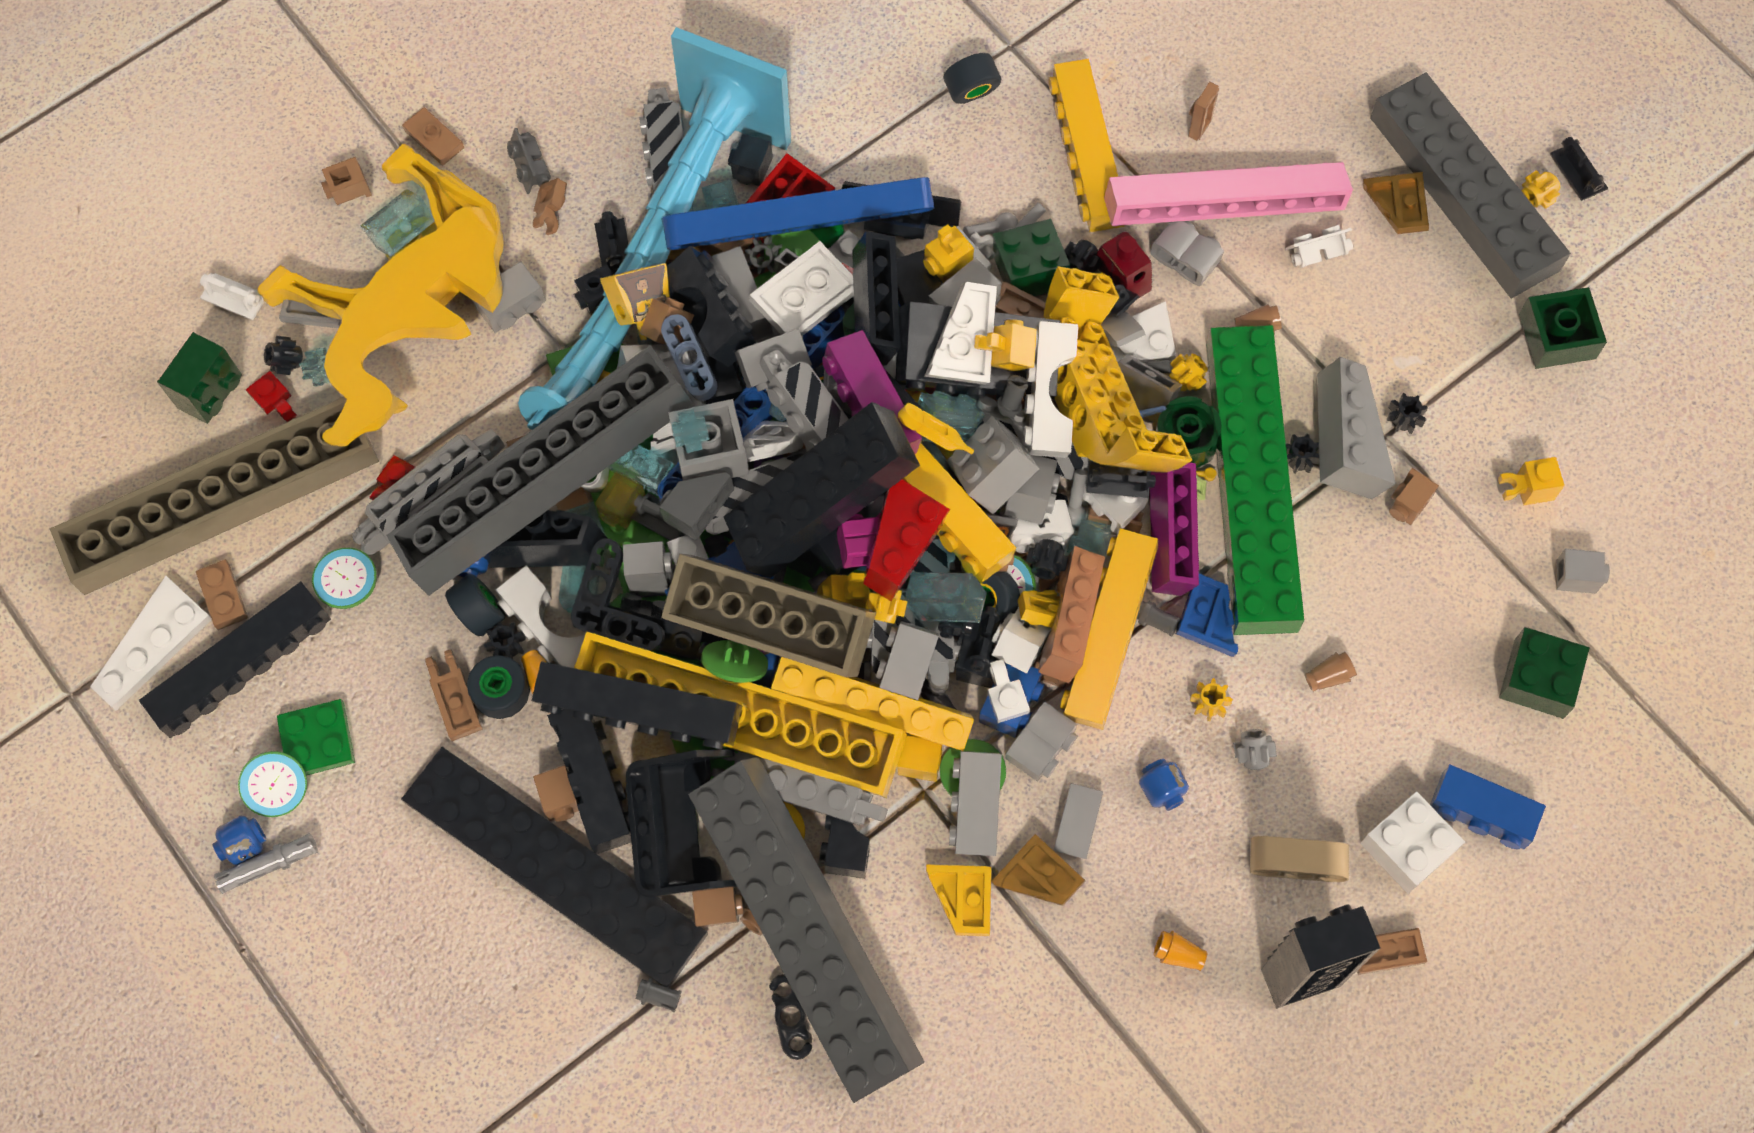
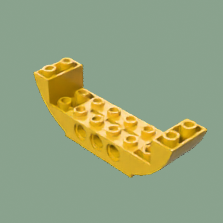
(1093, 387)

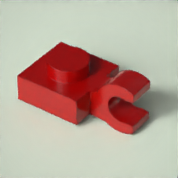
(271, 395)
(393, 472)

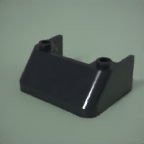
(666, 824)

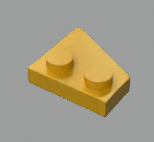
(1039, 607)
(964, 896)

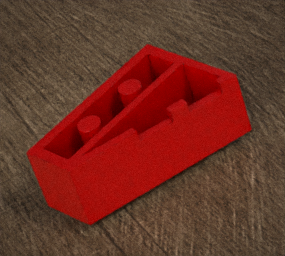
(789, 180)
(902, 536)

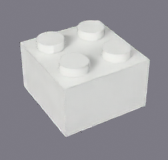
(1412, 842)

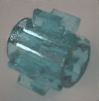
(313, 366)
(690, 431)

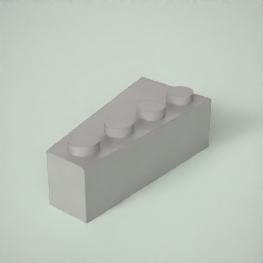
(1350, 432)

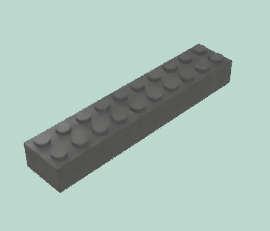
(538, 471)
(806, 928)

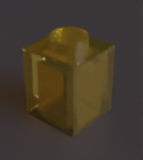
(618, 500)

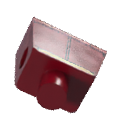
(1125, 261)

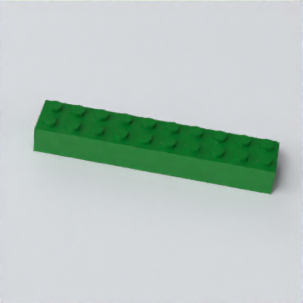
(1254, 482)

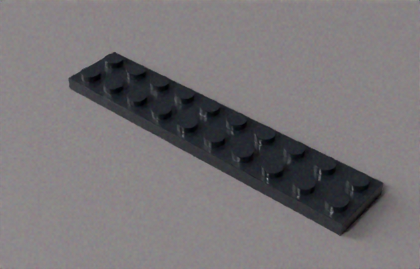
(555, 867)

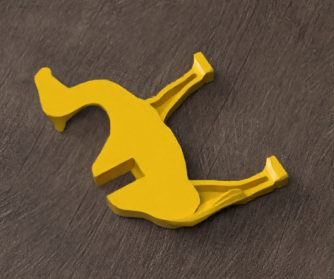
(405, 294)

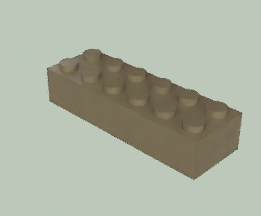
(768, 615)

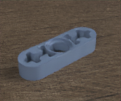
(678, 349)

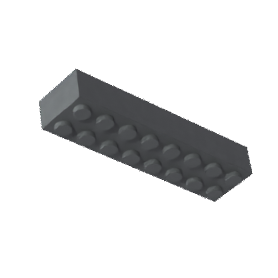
(1469, 185)

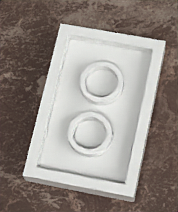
(804, 291)

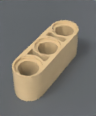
(1299, 859)

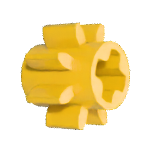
(1541, 188)
(1189, 371)
(885, 609)
(1219, 696)

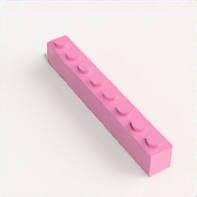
(1227, 193)

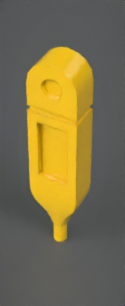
(932, 428)

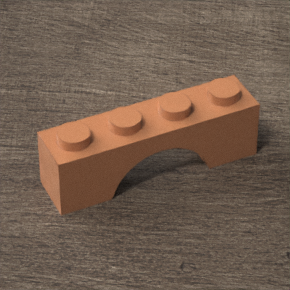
(1069, 635)

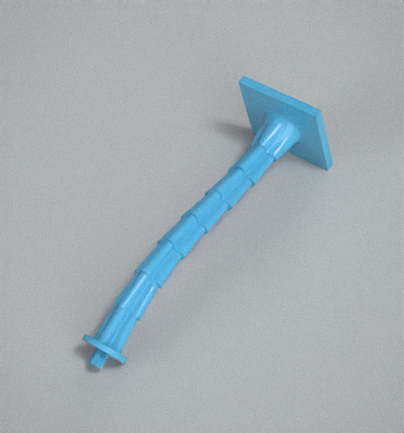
(725, 95)

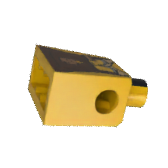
(633, 292)

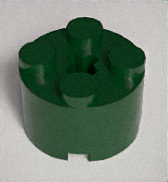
(1197, 419)

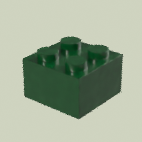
(1029, 256)
(1562, 328)
(200, 378)
(1544, 672)

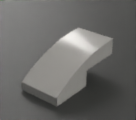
(1121, 329)
(1078, 821)

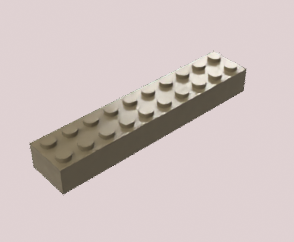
(207, 499)

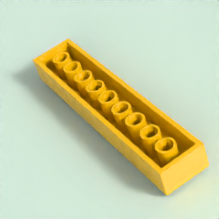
(770, 721)

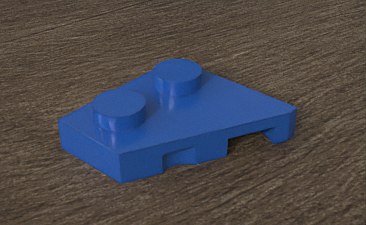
(1208, 617)

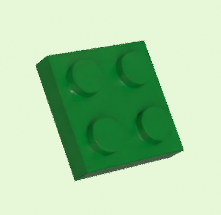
(317, 736)

